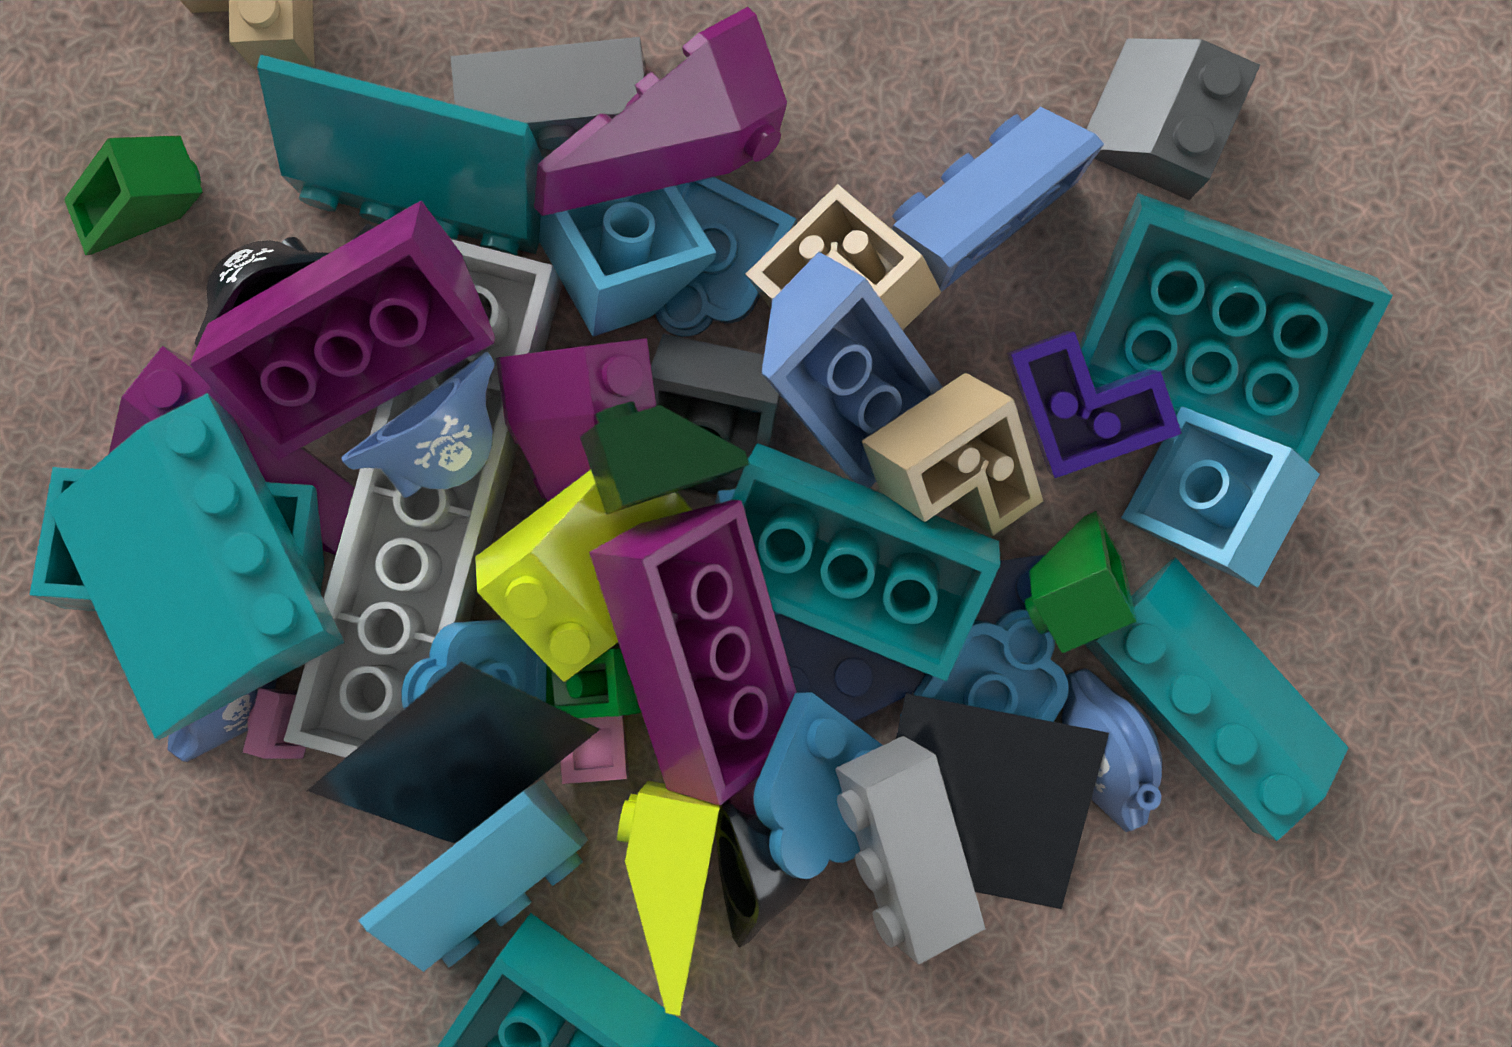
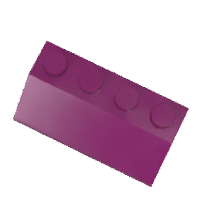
(346, 333)
(699, 645)

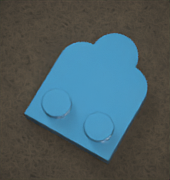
(741, 234)
(485, 646)
(1004, 670)
(801, 787)

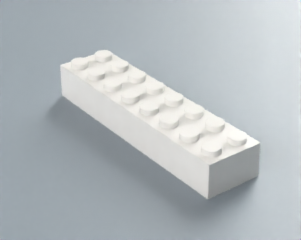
(412, 560)

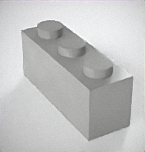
(551, 86)
(909, 849)

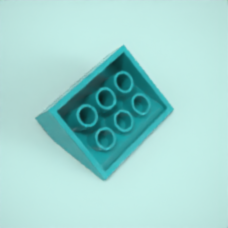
(396, 148)
(1231, 322)
(192, 567)
(560, 996)

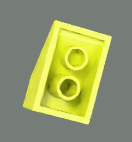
(545, 578)
(668, 870)

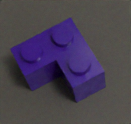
(1086, 423)

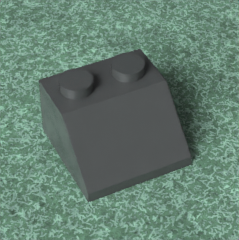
(1171, 110)
(718, 392)

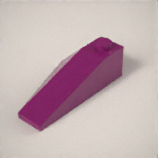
(676, 130)
(172, 382)
(555, 397)

